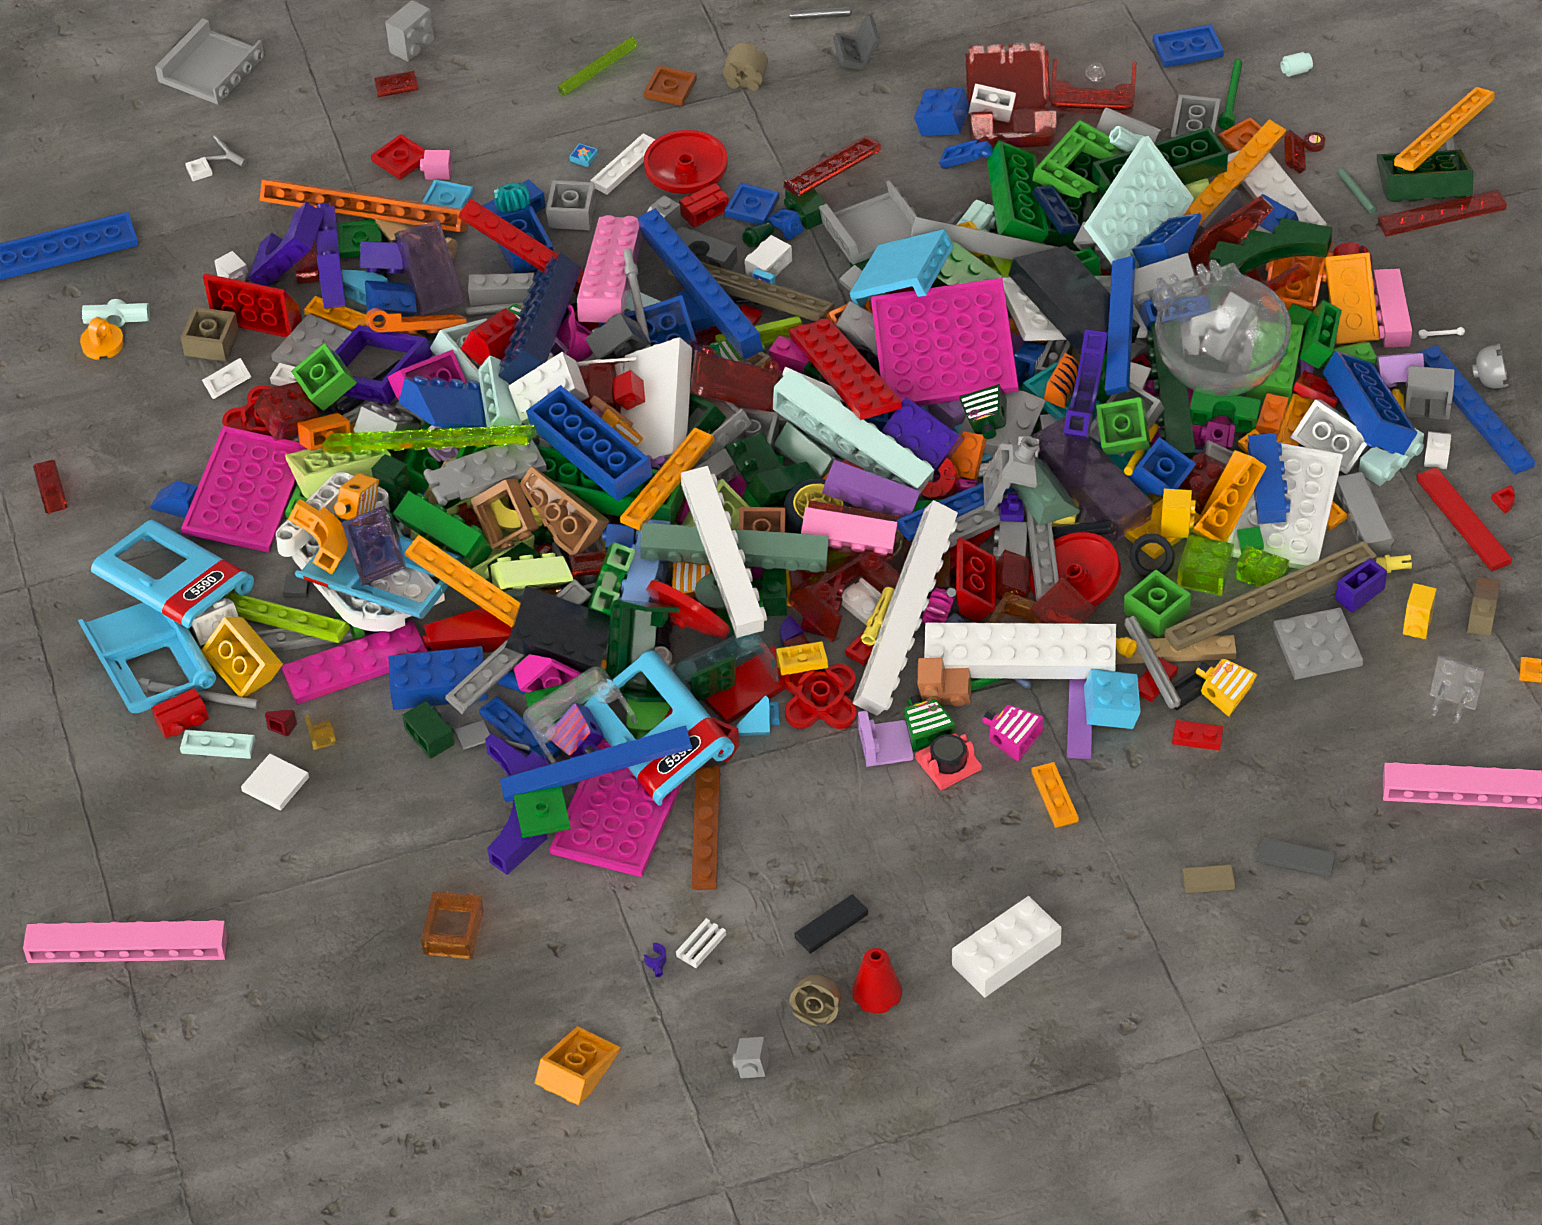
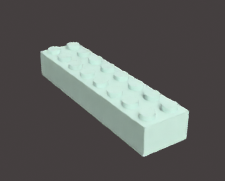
(846, 434)

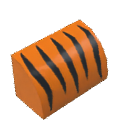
(1062, 382)

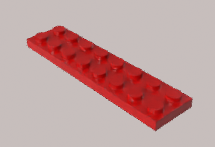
(845, 369)

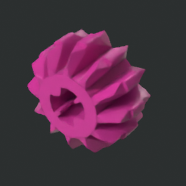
(938, 607)

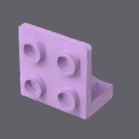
(884, 741)

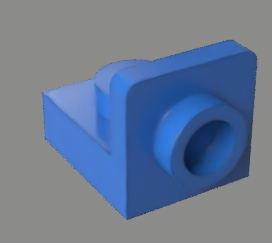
(788, 222)

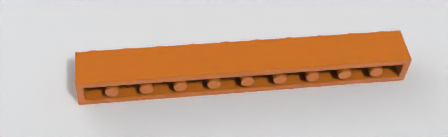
(362, 204)

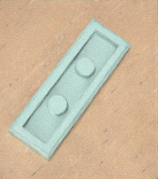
(217, 744)

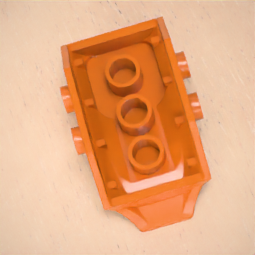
(1303, 292)

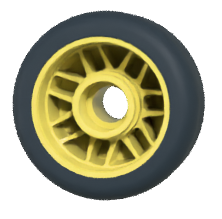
(798, 500)

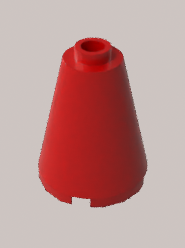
(876, 983)

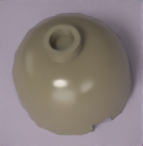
(815, 999)

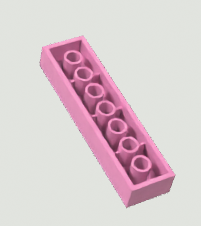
(604, 282)

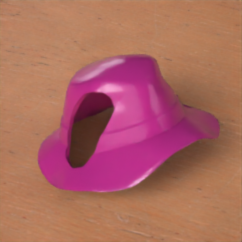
(573, 336)

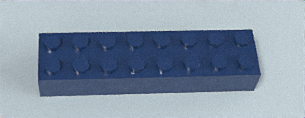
(539, 318)

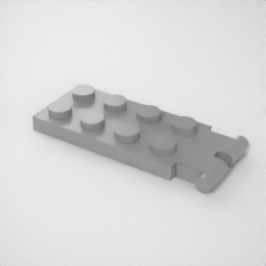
(482, 470)

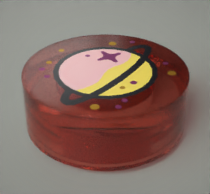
(1314, 141)

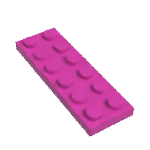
(349, 663)

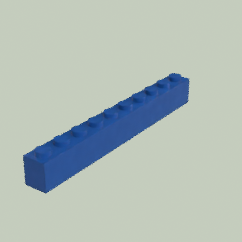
(700, 284)

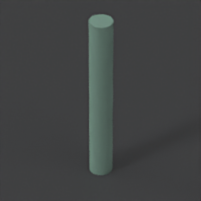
(1356, 191)

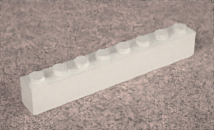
(722, 551)

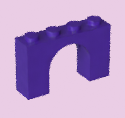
(279, 255)

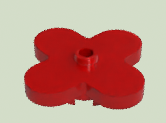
(246, 417)
(821, 697)

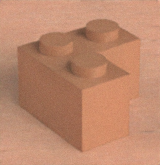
(946, 685)

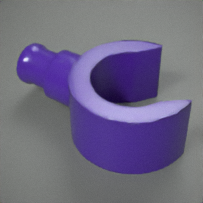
(656, 963)

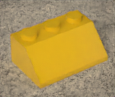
(241, 656)

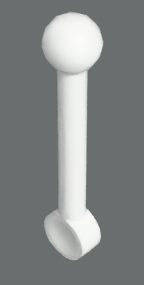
(1423, 333)

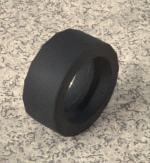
(1146, 539)

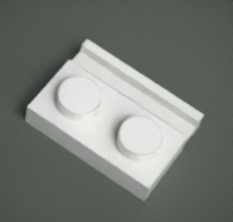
(861, 599)

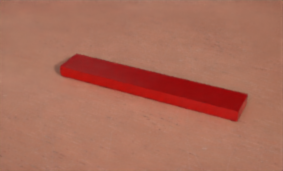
(1464, 519)

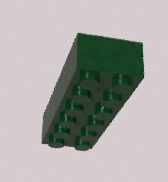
(1190, 155)
(1079, 207)

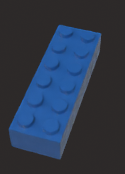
(1369, 403)
(589, 443)

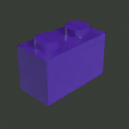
(1361, 585)

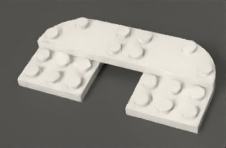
(366, 614)

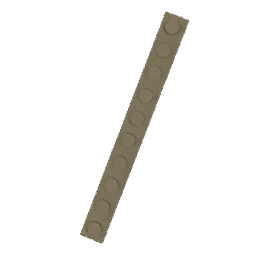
(1268, 596)

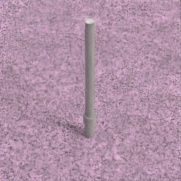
(631, 272)
(147, 686)

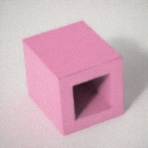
(436, 164)

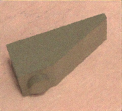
(1483, 606)

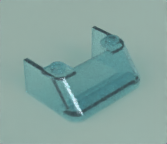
(723, 649)

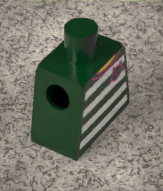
(985, 410)

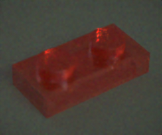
(396, 84)
(1294, 152)

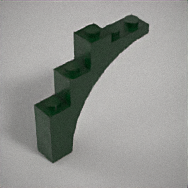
(1288, 239)

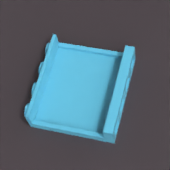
(903, 264)

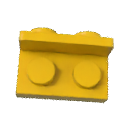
(801, 658)

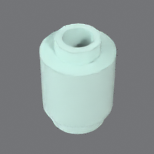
(1296, 64)

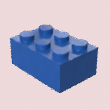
(528, 222)

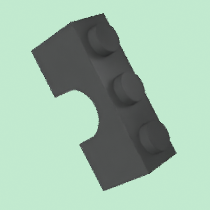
(715, 251)

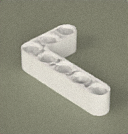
(292, 537)

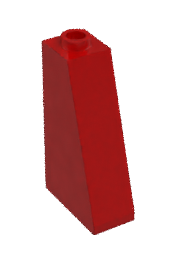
(466, 631)

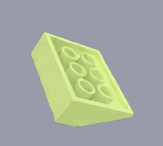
(316, 466)

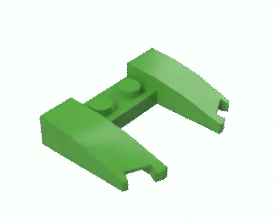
(1079, 139)

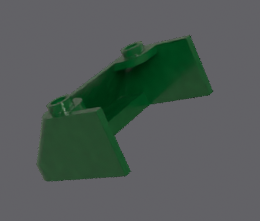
(631, 634)

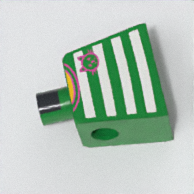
(926, 722)

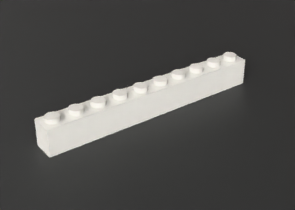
(905, 609)

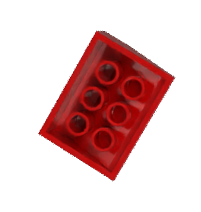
(255, 305)

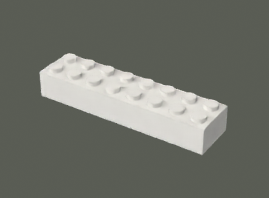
(1023, 649)

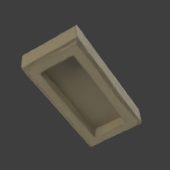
(1208, 878)

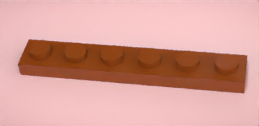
(706, 828)

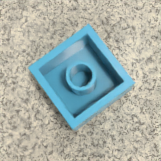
(1112, 699)

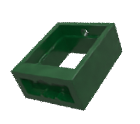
(710, 419)

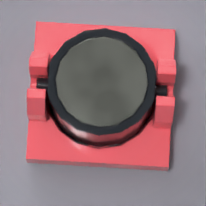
(948, 760)

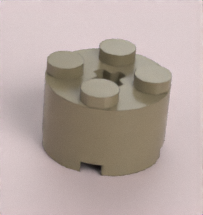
(745, 66)

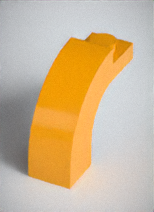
(326, 530)

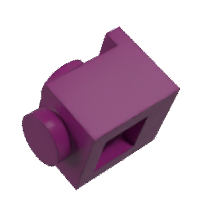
(1226, 438)

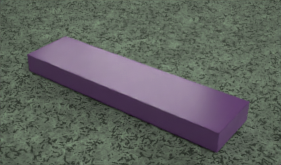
(1079, 732)

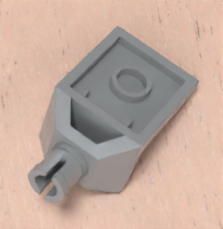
(1008, 466)

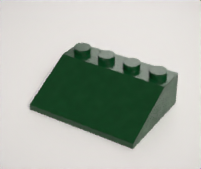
(1435, 178)

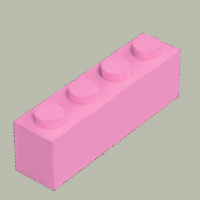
(1391, 308)
(851, 530)

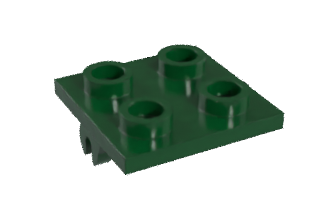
(752, 456)
(713, 679)

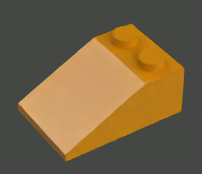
(576, 1065)

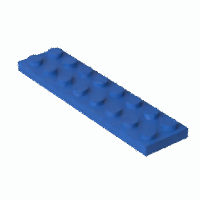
(66, 245)

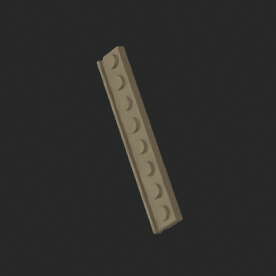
(769, 294)

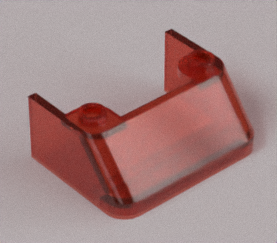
(732, 379)
(813, 594)

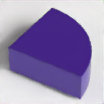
(789, 629)

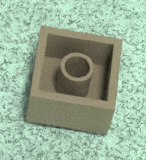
(209, 334)

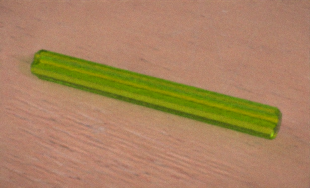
(597, 66)

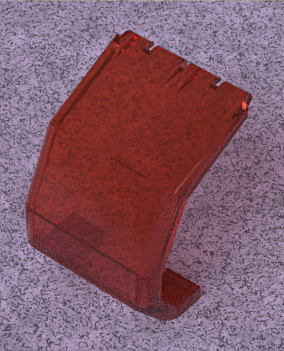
(1019, 72)

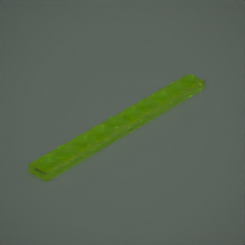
(430, 438)

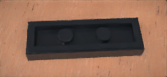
(831, 923)

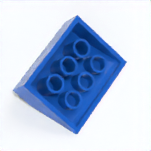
(666, 321)
(444, 402)

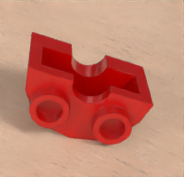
(946, 485)

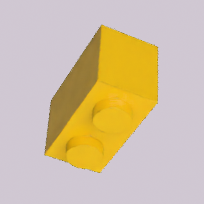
(1176, 513)
(1419, 611)

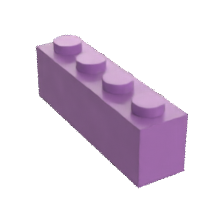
(869, 490)

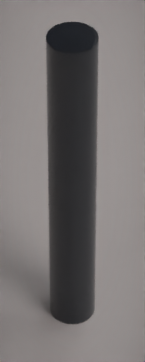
(951, 591)

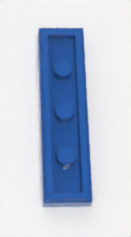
(513, 727)

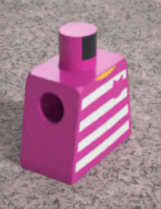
(1013, 730)

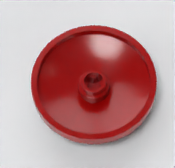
(685, 161)
(1086, 564)
(690, 613)

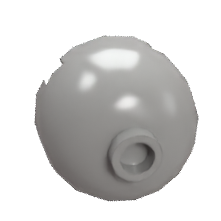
(1491, 367)

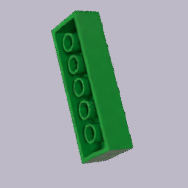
(1012, 190)

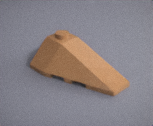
(566, 515)

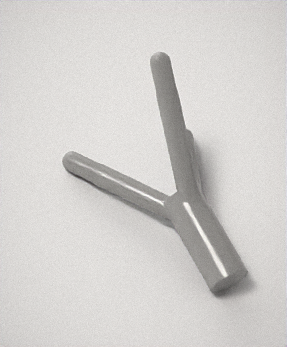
(229, 154)

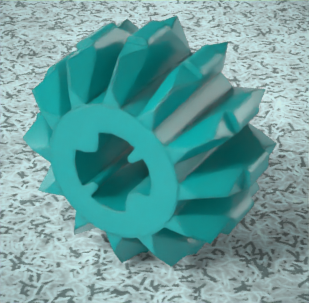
(511, 197)

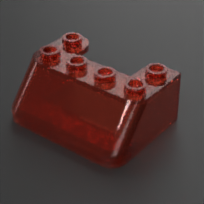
(1088, 100)

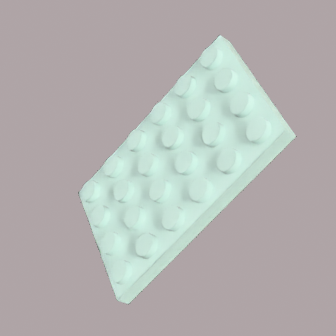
(1137, 202)

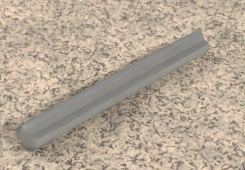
(1152, 662)

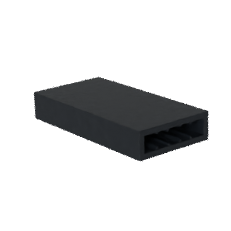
(1065, 293)

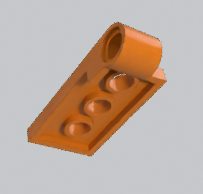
(411, 324)

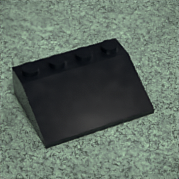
(559, 630)

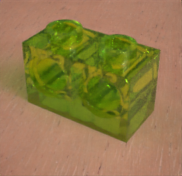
(1260, 567)

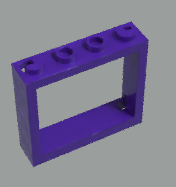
(416, 351)

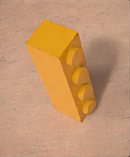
(1229, 497)

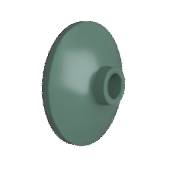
(708, 592)

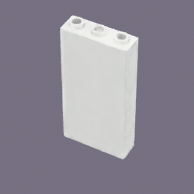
(664, 414)

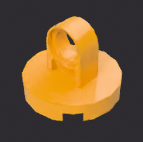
(101, 339)

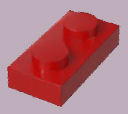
(1197, 735)

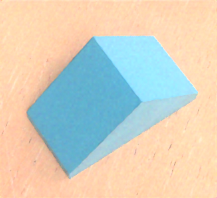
(757, 720)

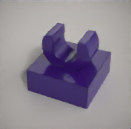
(1011, 509)

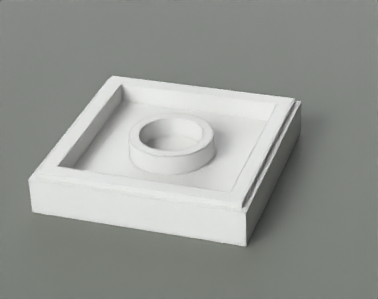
(275, 782)

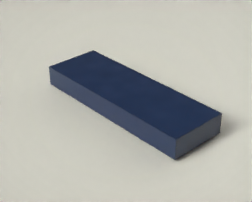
(1056, 210)

